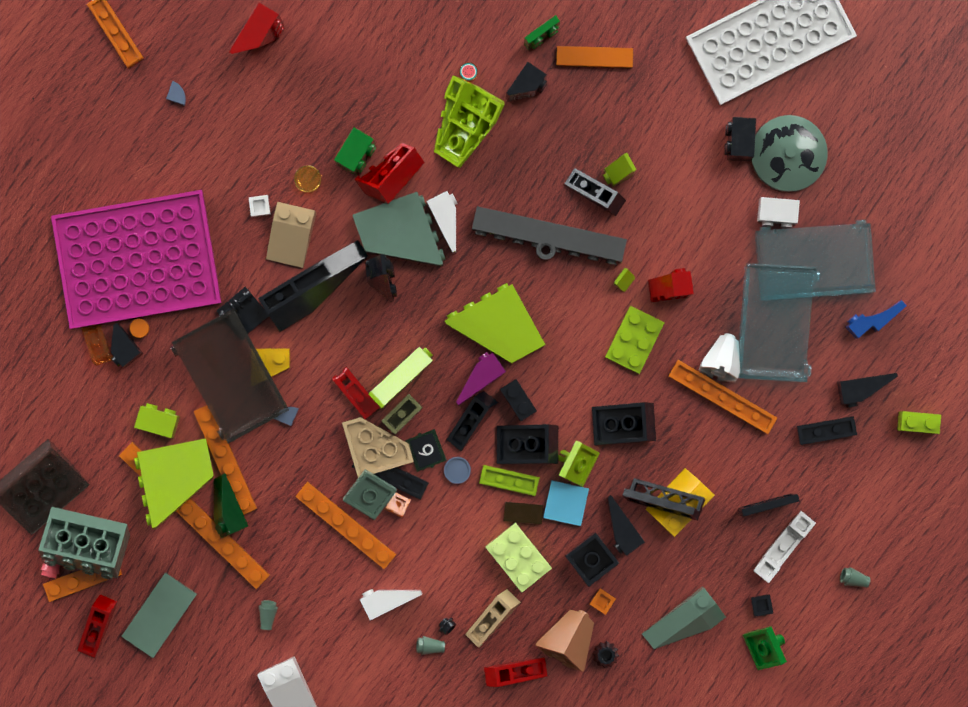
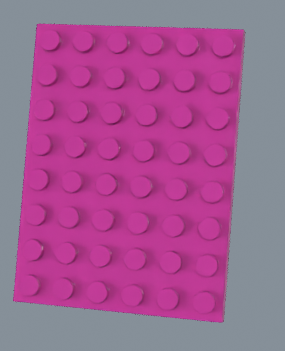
(136, 259)

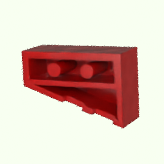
(392, 174)
(671, 286)

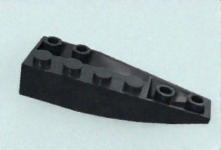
(379, 276)
(311, 287)

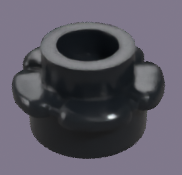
(447, 625)

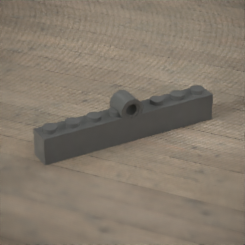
(549, 235)

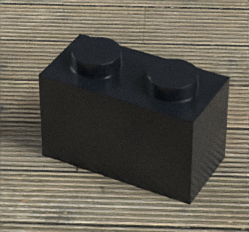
(518, 400)

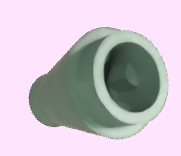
(852, 577)
(267, 614)
(429, 646)

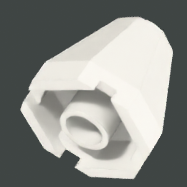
(722, 359)

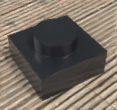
(761, 605)

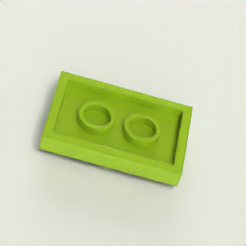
(634, 339)

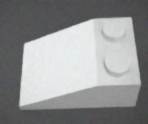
(286, 685)

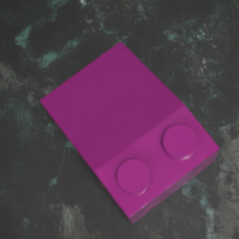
(484, 373)

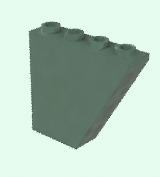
(400, 231)

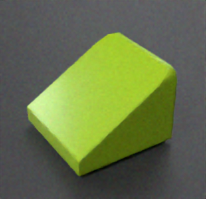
(624, 280)

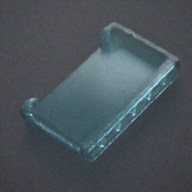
(837, 251)
(776, 322)

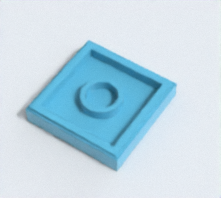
(566, 503)

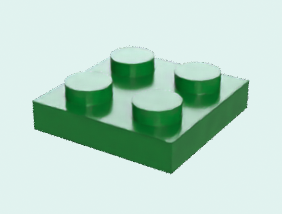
(547, 29)

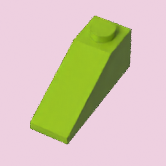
(619, 170)

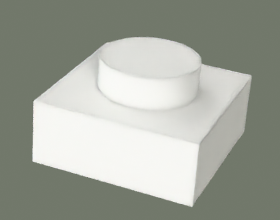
(259, 205)

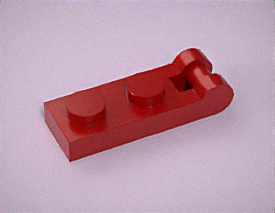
(356, 393)

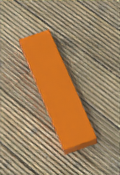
(115, 32)
(594, 57)

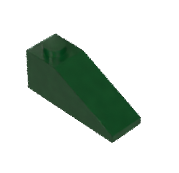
(227, 512)

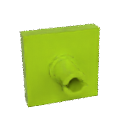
(578, 463)

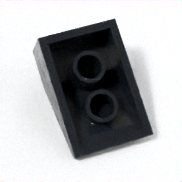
(624, 423)
(527, 444)

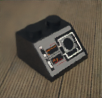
(528, 83)

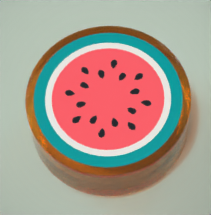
(468, 71)

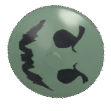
(789, 153)

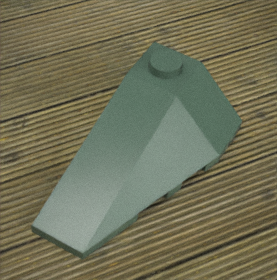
(689, 618)

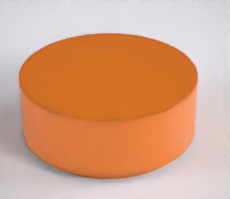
(139, 328)

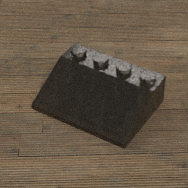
(39, 483)

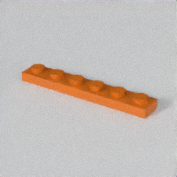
(722, 397)
(225, 459)
(345, 525)

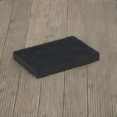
(768, 504)

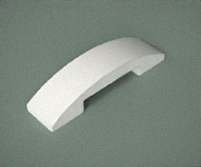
(783, 546)

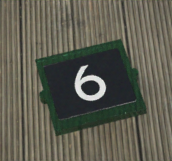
(426, 450)

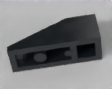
(595, 191)
(860, 389)
(472, 420)
(624, 532)

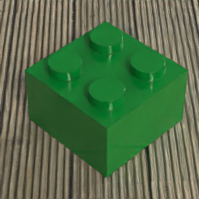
(355, 152)

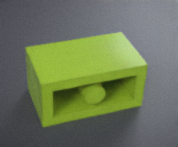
(157, 421)
(919, 422)

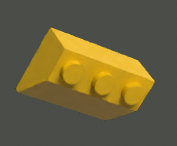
(686, 483)

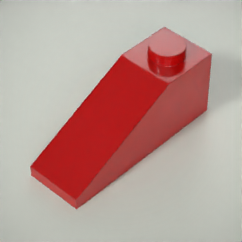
(97, 625)
(515, 672)

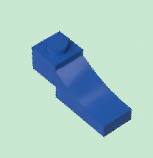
(860, 324)

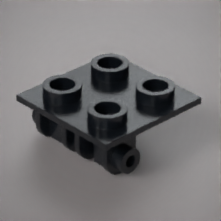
(247, 309)

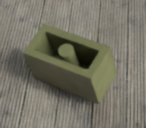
(402, 414)

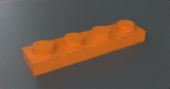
(71, 583)

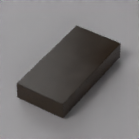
(523, 512)

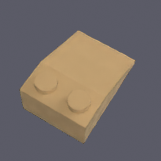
(290, 234)

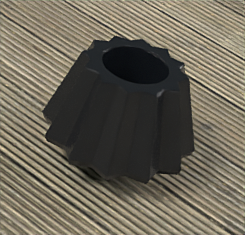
(605, 654)

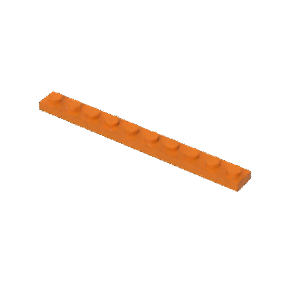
(205, 526)

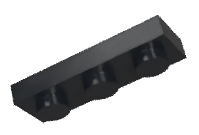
(826, 430)

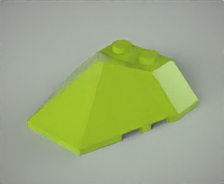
(466, 120)

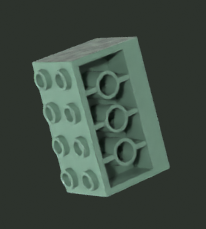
(84, 543)

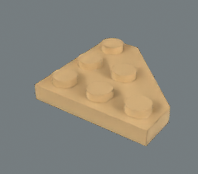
(374, 447)

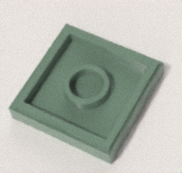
(369, 494)

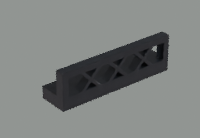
(663, 503)

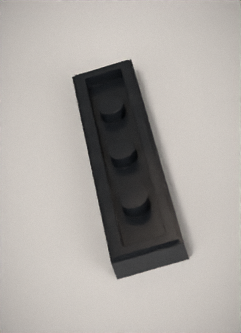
(403, 481)

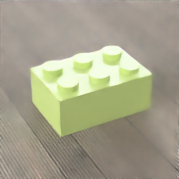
(518, 557)

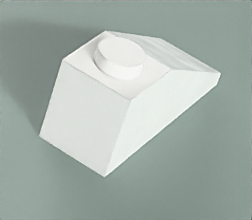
(444, 212)
(382, 601)

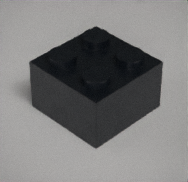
(740, 139)
(591, 559)

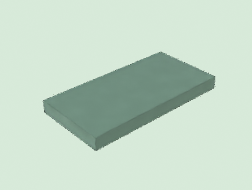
(159, 615)

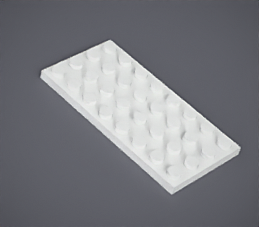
(766, 42)

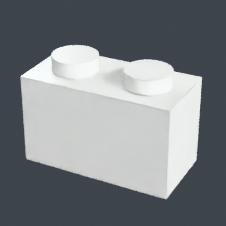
(778, 211)

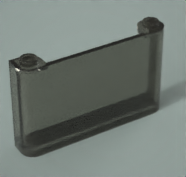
(230, 375)

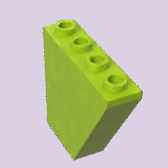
(499, 324)
(172, 477)

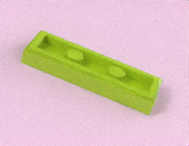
(509, 480)

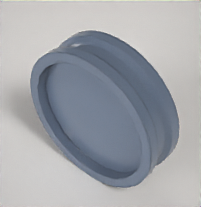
(457, 470)

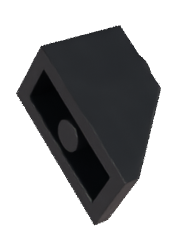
(123, 347)

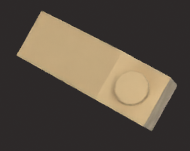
(492, 617)

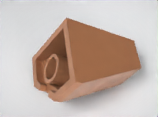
(569, 640)

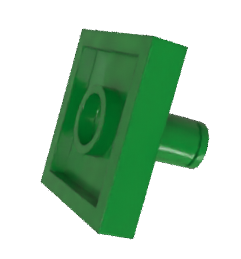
(765, 647)

